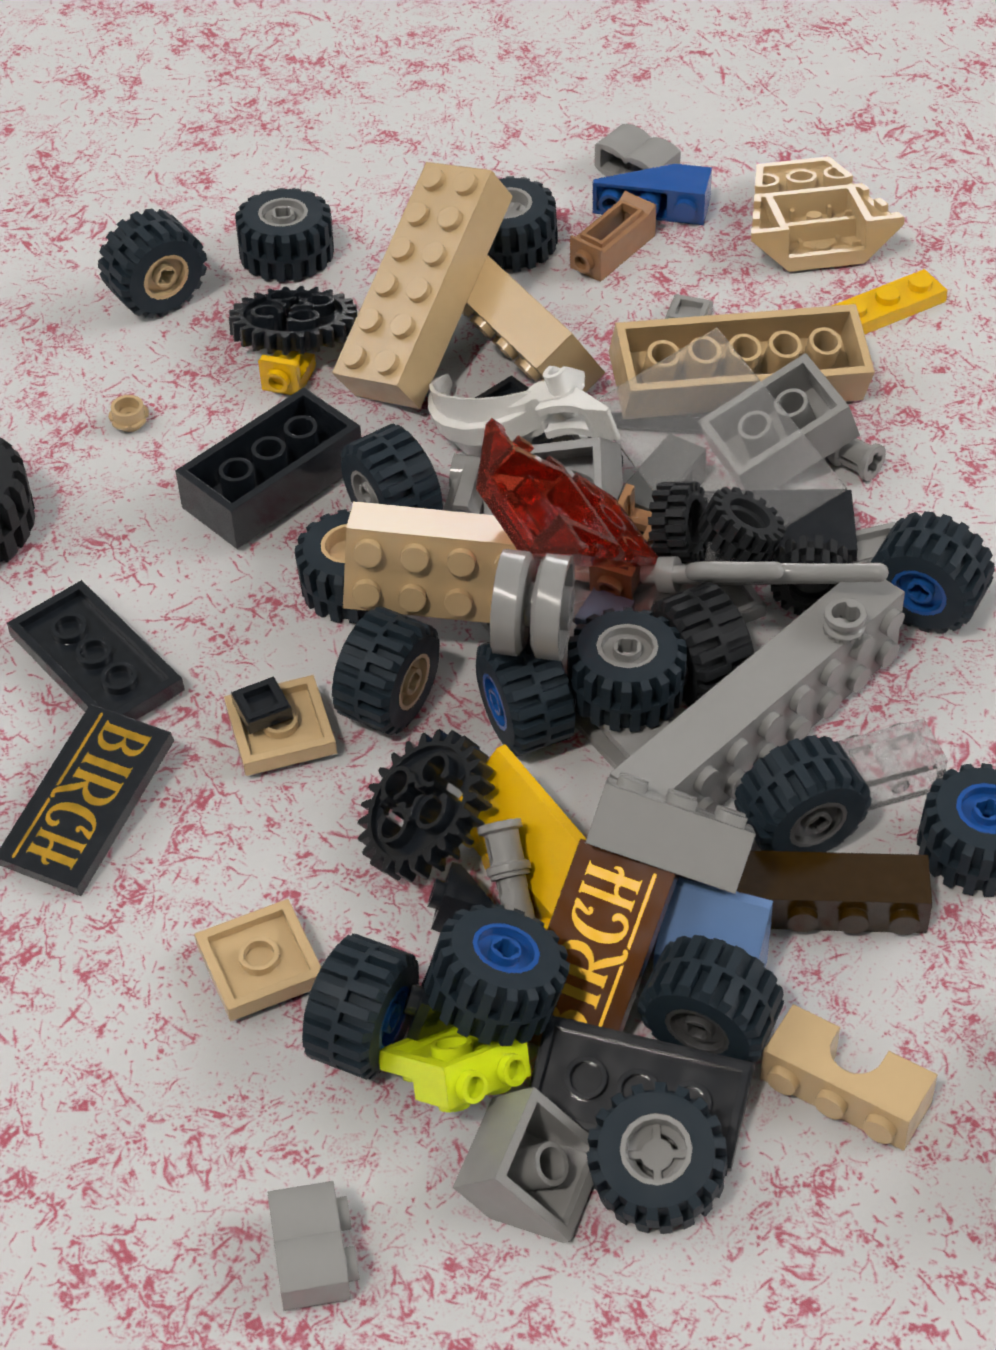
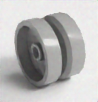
(532, 604)

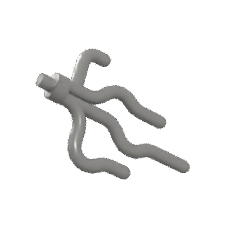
(670, 573)

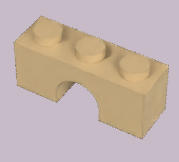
(881, 1102)

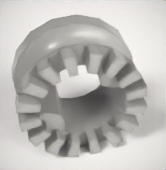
(837, 628)

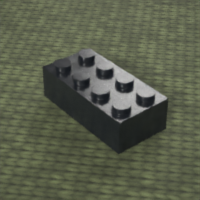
(267, 467)

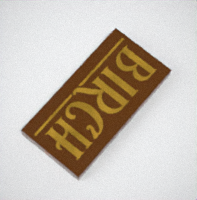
(609, 928)

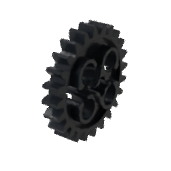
(292, 320)
(432, 816)

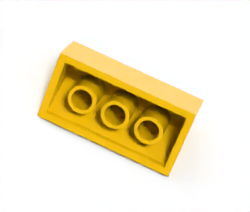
(546, 834)

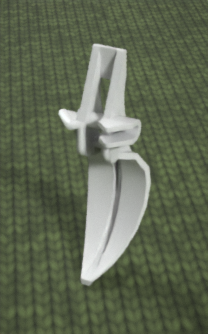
(548, 406)

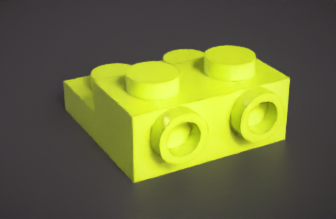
(456, 1069)

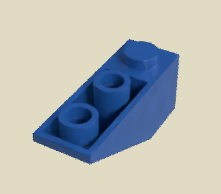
(678, 191)

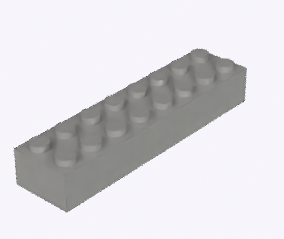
(770, 698)

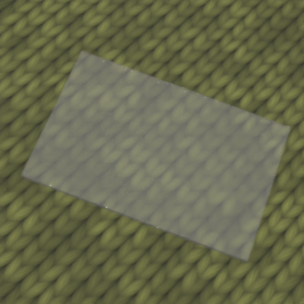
(718, 425)

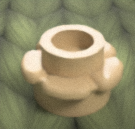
(128, 413)

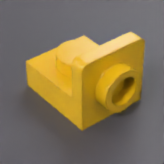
(286, 372)

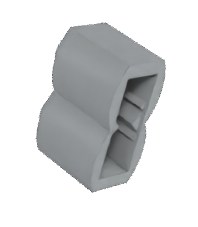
(632, 150)
(310, 1245)

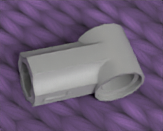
(462, 484)

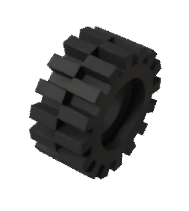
(675, 520)
(741, 526)
(805, 595)

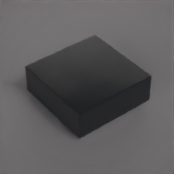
(261, 705)

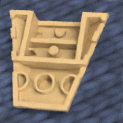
(816, 216)

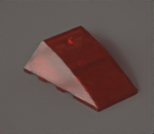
(552, 511)

